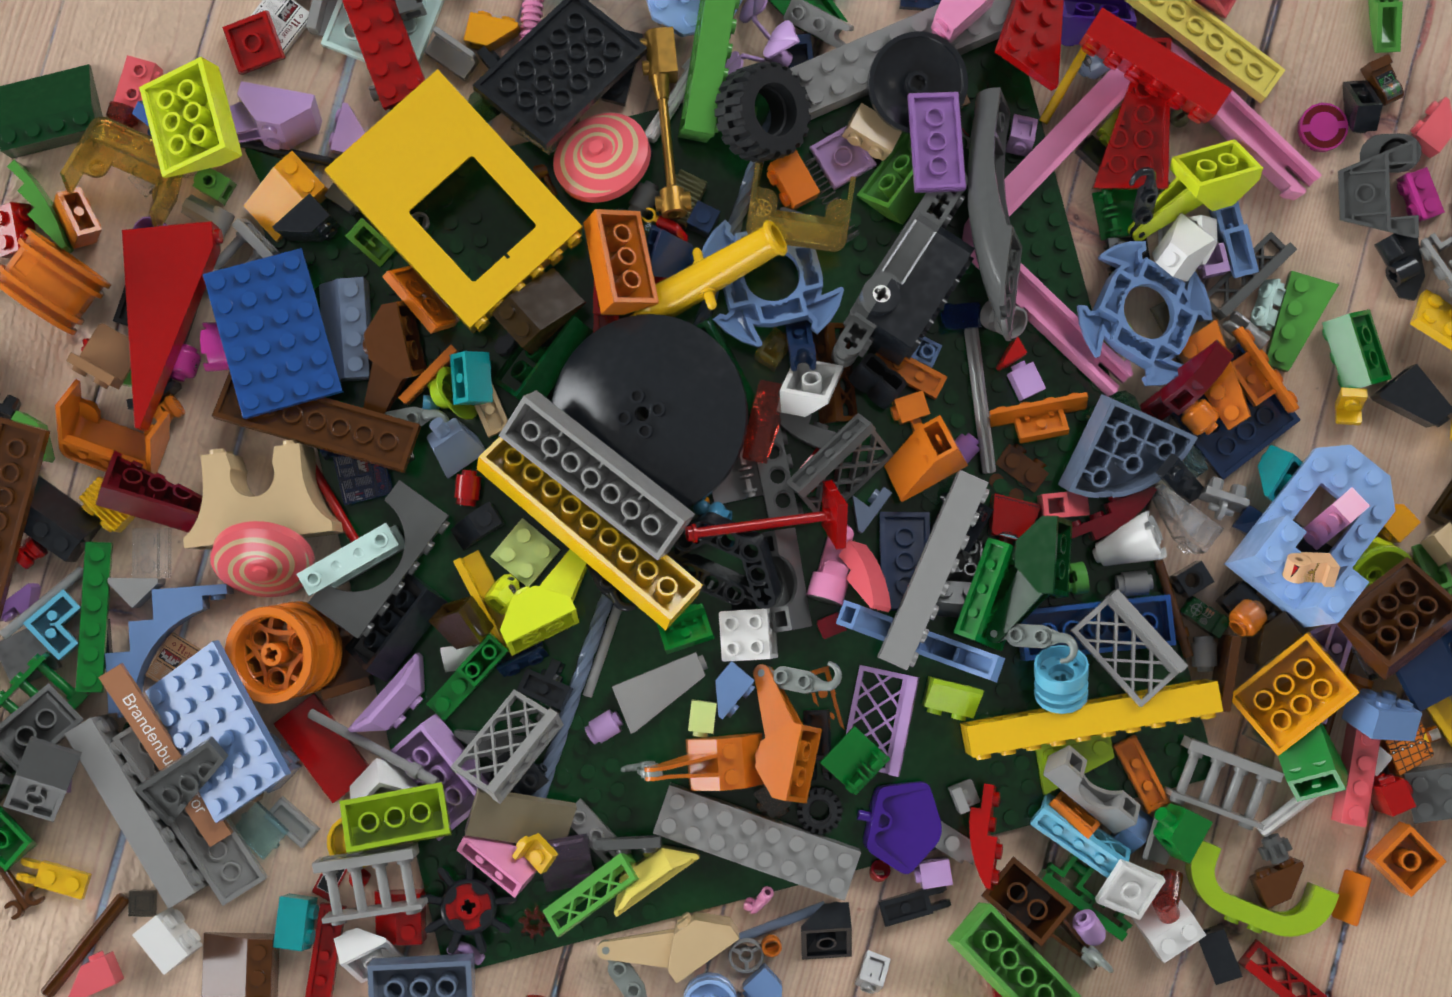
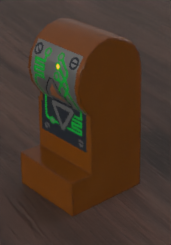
(1383, 79)

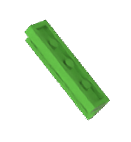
(587, 889)

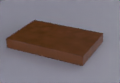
(1225, 673)

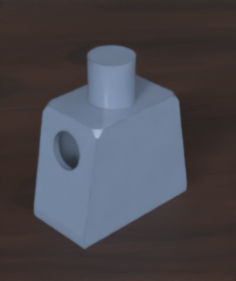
(453, 445)

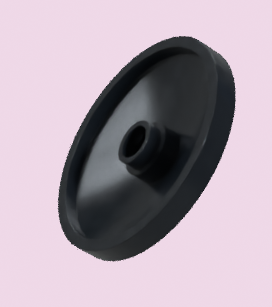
(913, 65)

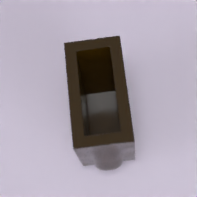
(462, 622)

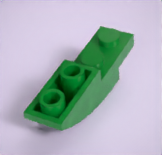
(467, 677)

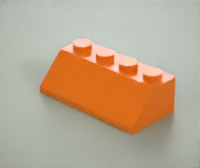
(620, 261)

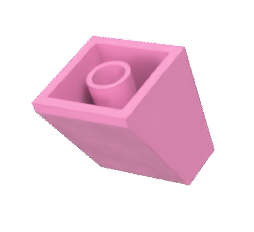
(956, 16)

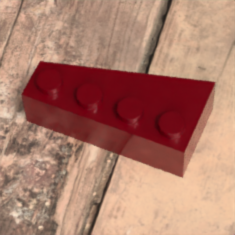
(147, 495)

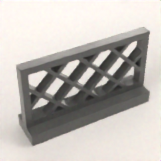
(832, 456)

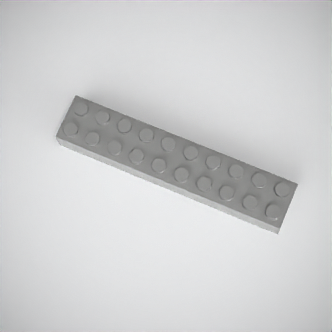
(843, 72)

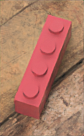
(1360, 760)

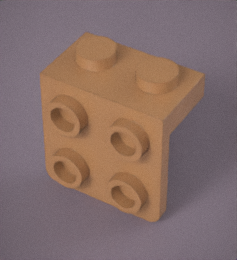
(104, 357)

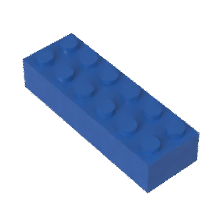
(1063, 618)

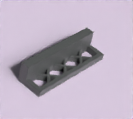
(1255, 281)

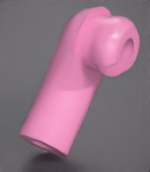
(761, 900)

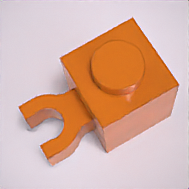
(910, 409)

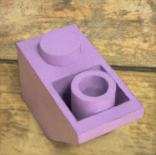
(347, 130)

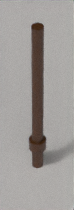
(1181, 631)

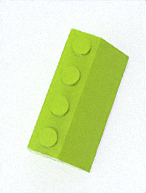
(395, 818)

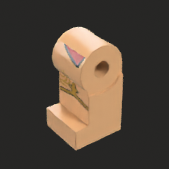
(1311, 568)

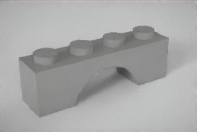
(1111, 808)

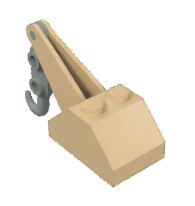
(679, 949)

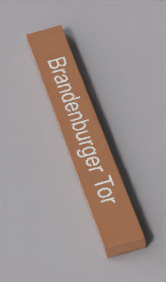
(158, 743)

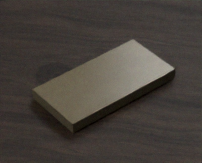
(519, 817)

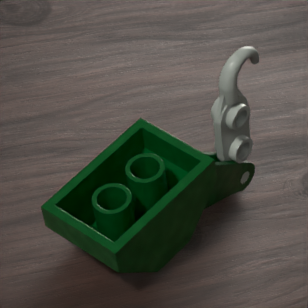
(1043, 571)

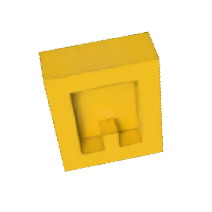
(1349, 406)
(536, 851)

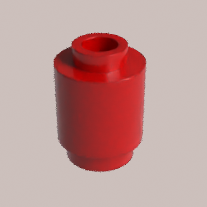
(467, 488)

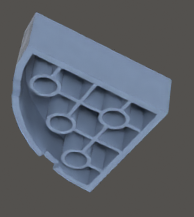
(1122, 451)

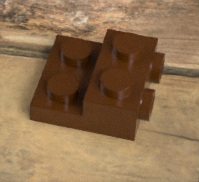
(1020, 468)

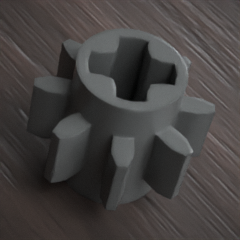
(1275, 848)

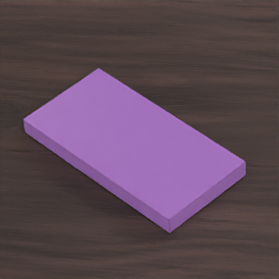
(936, 142)

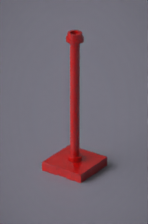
(833, 520)

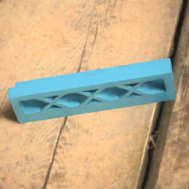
(1095, 852)

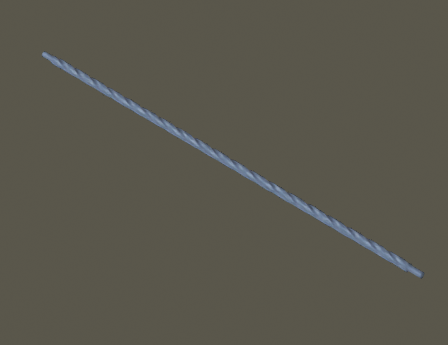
(604, 604)

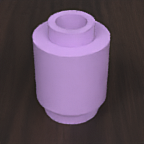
(604, 726)
(1089, 927)

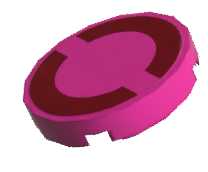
(1322, 127)

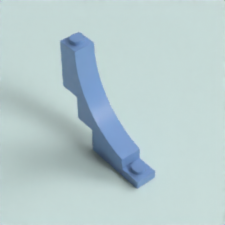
(170, 610)

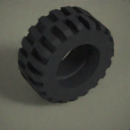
(787, 108)

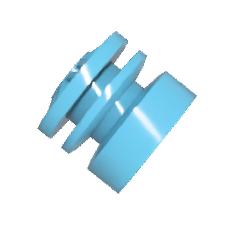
(1061, 686)

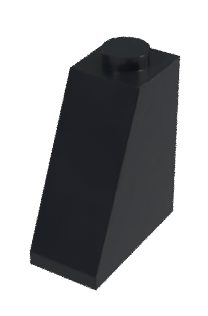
(1415, 398)

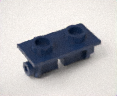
(513, 664)

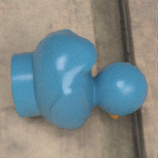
(716, 507)

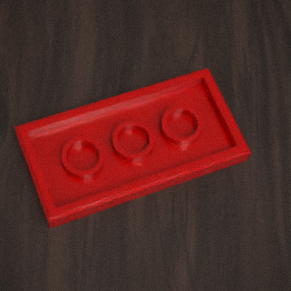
(325, 754)

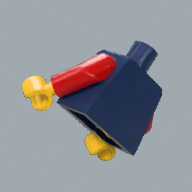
(667, 247)

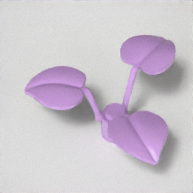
(778, 42)

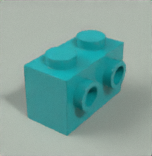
(471, 378)
(296, 922)

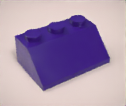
(1081, 13)

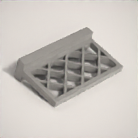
(1144, 632)
(525, 752)

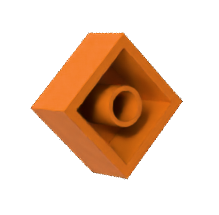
(1405, 859)

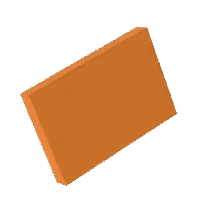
(421, 299)

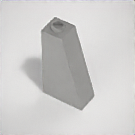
(654, 690)

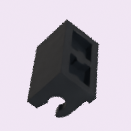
(1219, 955)

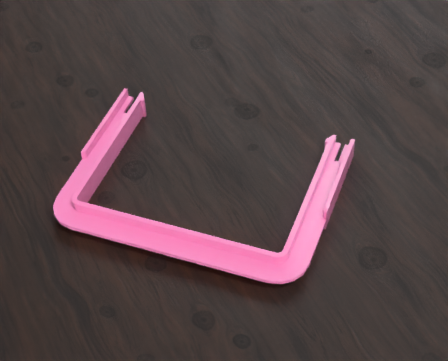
(1043, 308)

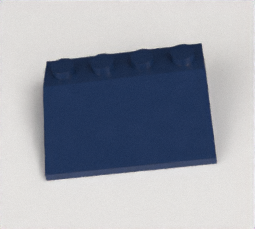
(1429, 675)

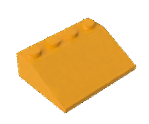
(1294, 693)

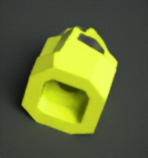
(501, 592)

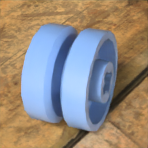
(710, 985)

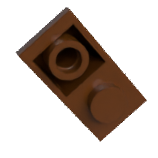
(1277, 883)

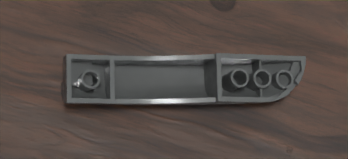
(993, 236)

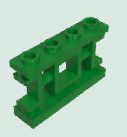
(1085, 899)

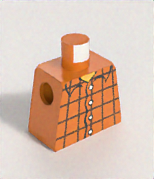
(1411, 753)

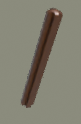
(85, 945)

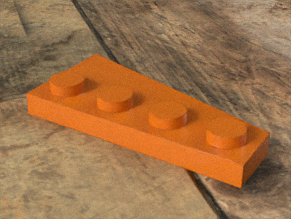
(1226, 391)

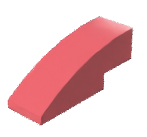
(866, 575)

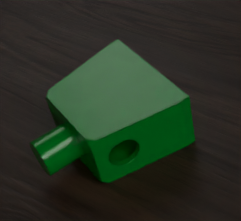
(1180, 831)

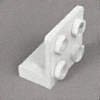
(747, 635)

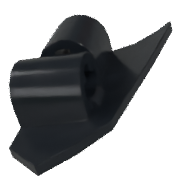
(1403, 264)

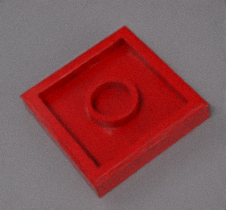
(253, 42)

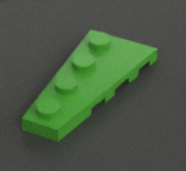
(1297, 316)

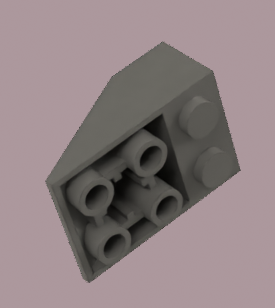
(960, 582)

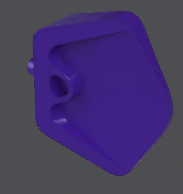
(901, 824)

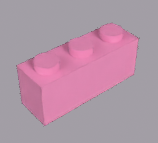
(1335, 518)
(496, 861)

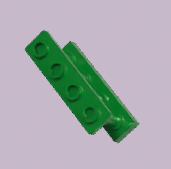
(20, 681)

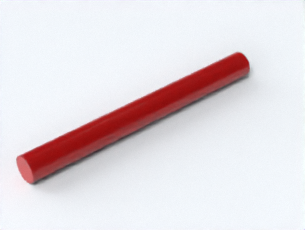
(335, 506)

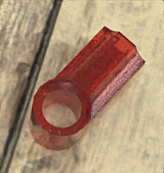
(1169, 896)

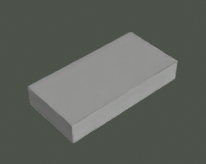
(300, 826)

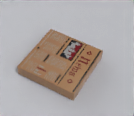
(172, 654)

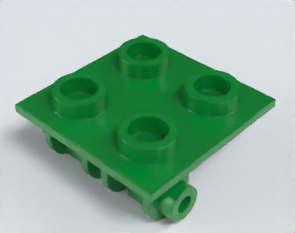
(1114, 211)
(854, 760)

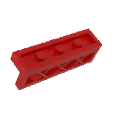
(1267, 978)

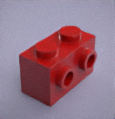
(1391, 794)

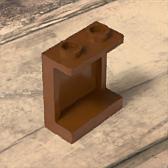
(350, 675)

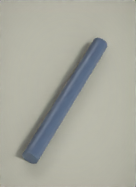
(780, 922)

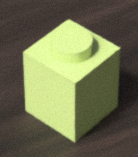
(702, 717)

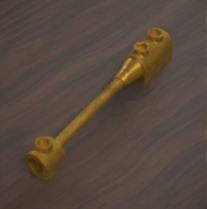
(662, 70)

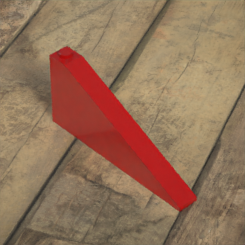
(162, 296)

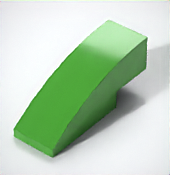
(1386, 25)

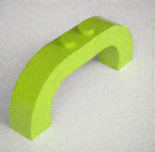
(1303, 918)

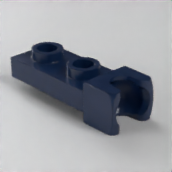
(800, 344)

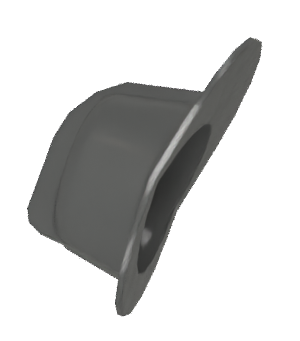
(1384, 142)

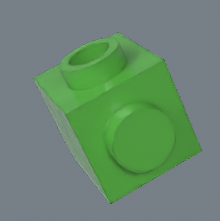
(214, 185)

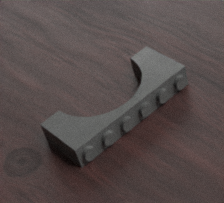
(358, 609)

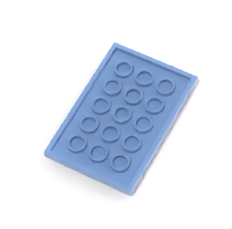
(210, 700)

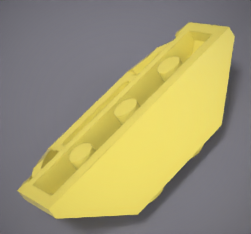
(652, 873)

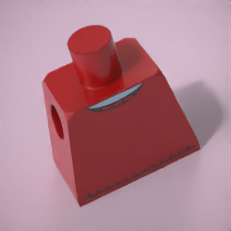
(1011, 517)

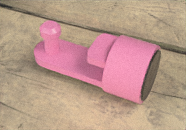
(830, 582)

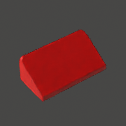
(1012, 354)

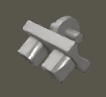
(1221, 501)

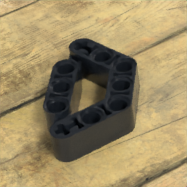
(752, 586)

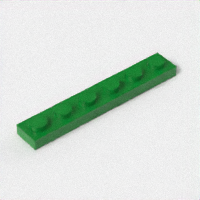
(94, 617)

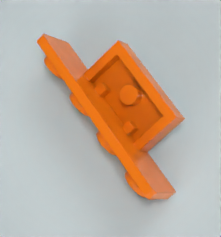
(1257, 376)
(1039, 418)

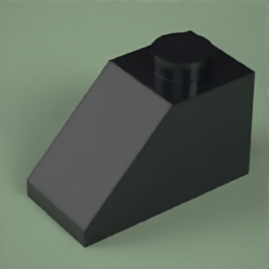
(1361, 106)
(477, 525)

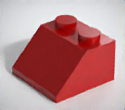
(400, 927)

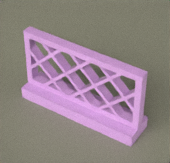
(902, 716)

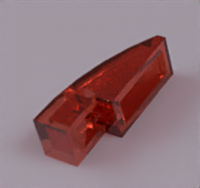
(763, 422)

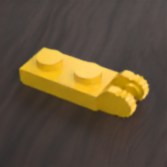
(56, 878)

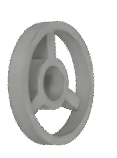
(739, 951)

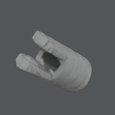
(1239, 320)

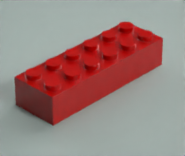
(1154, 67)

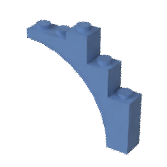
(935, 646)

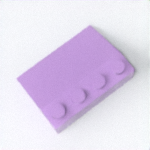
(437, 749)

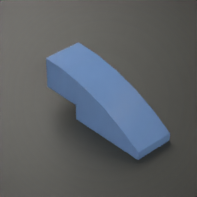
(1236, 240)

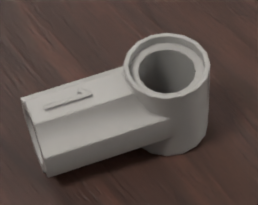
(203, 212)

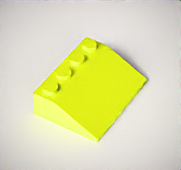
(190, 119)

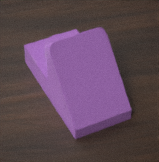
(20, 601)

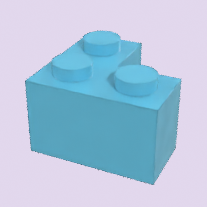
(49, 624)

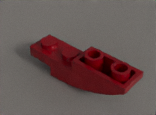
(1193, 381)
(1118, 512)

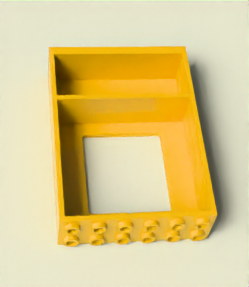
(411, 156)

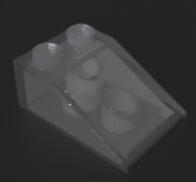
(1184, 522)

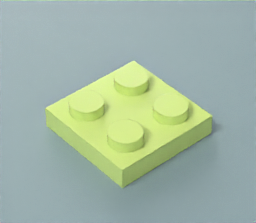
(525, 553)

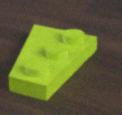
(1096, 751)

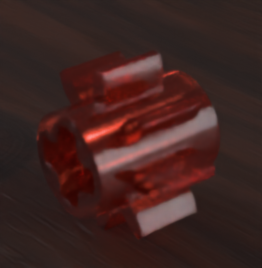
(534, 929)

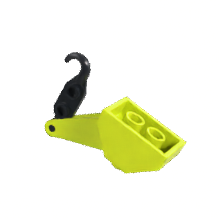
(1203, 176)
(549, 608)

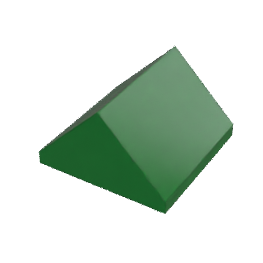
(13, 840)

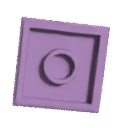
(841, 159)

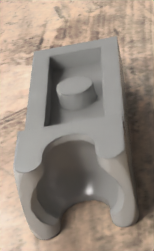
(817, 22)

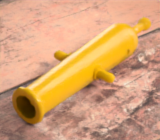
(716, 271)

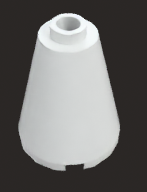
(1131, 543)

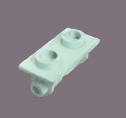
(1269, 294)

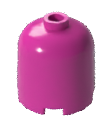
(213, 348)

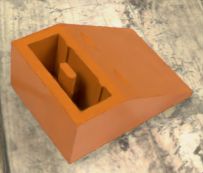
(924, 459)

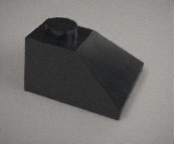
(827, 932)

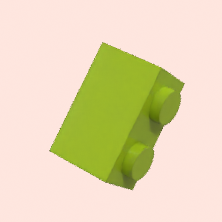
(952, 698)

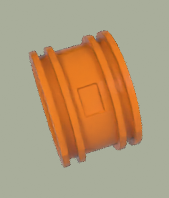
(51, 282)
(303, 651)

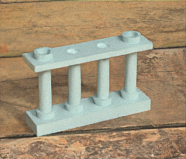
(353, 559)

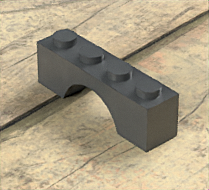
(792, 606)

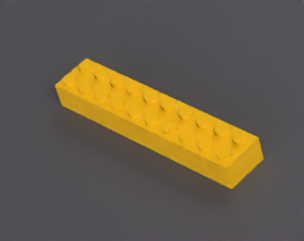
(655, 586)
(1097, 717)

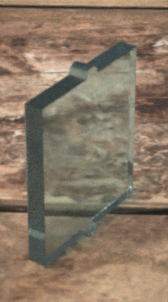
(261, 830)

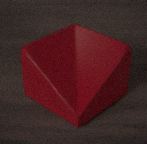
(828, 627)

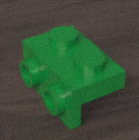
(687, 630)

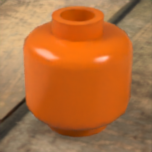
(1200, 417)
(1247, 617)

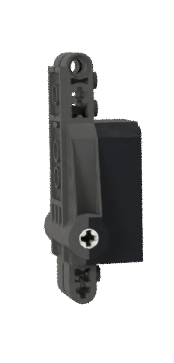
(908, 285)

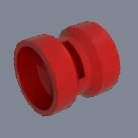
(30, 552)

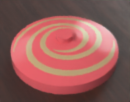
(602, 157)
(261, 558)

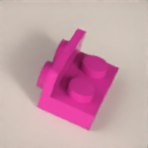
(1420, 194)

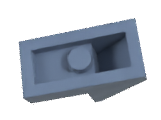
(864, 514)

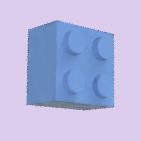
(1382, 715)

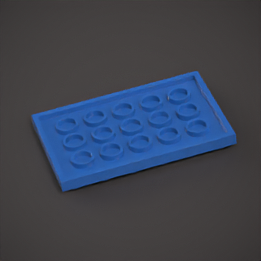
(272, 333)

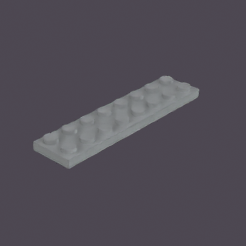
(227, 865)

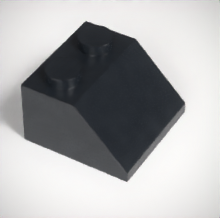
(307, 222)

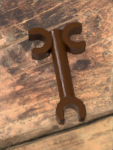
(23, 899)

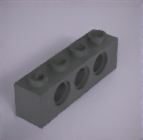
(771, 489)

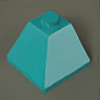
(1276, 469)

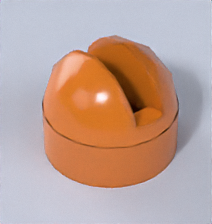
(771, 949)

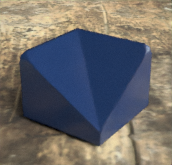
(1246, 519)

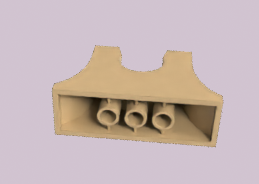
(290, 501)

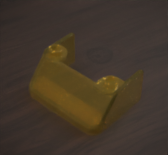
(117, 145)
(800, 229)

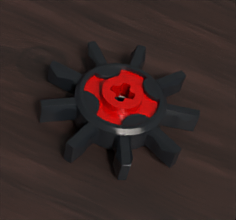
(461, 921)

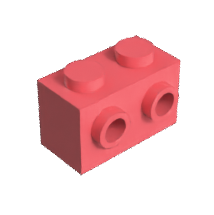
(135, 74)

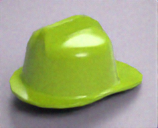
(442, 395)

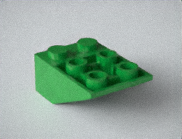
(1313, 766)

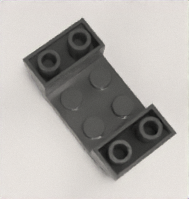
(42, 779)

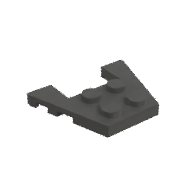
(1366, 192)

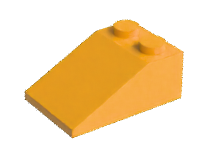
(282, 190)

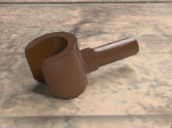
(542, 172)

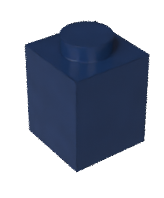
(703, 219)

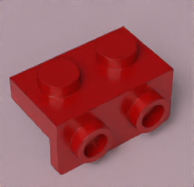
(13, 226)

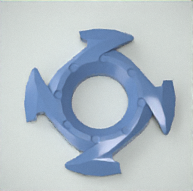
(749, 310)
(1107, 321)

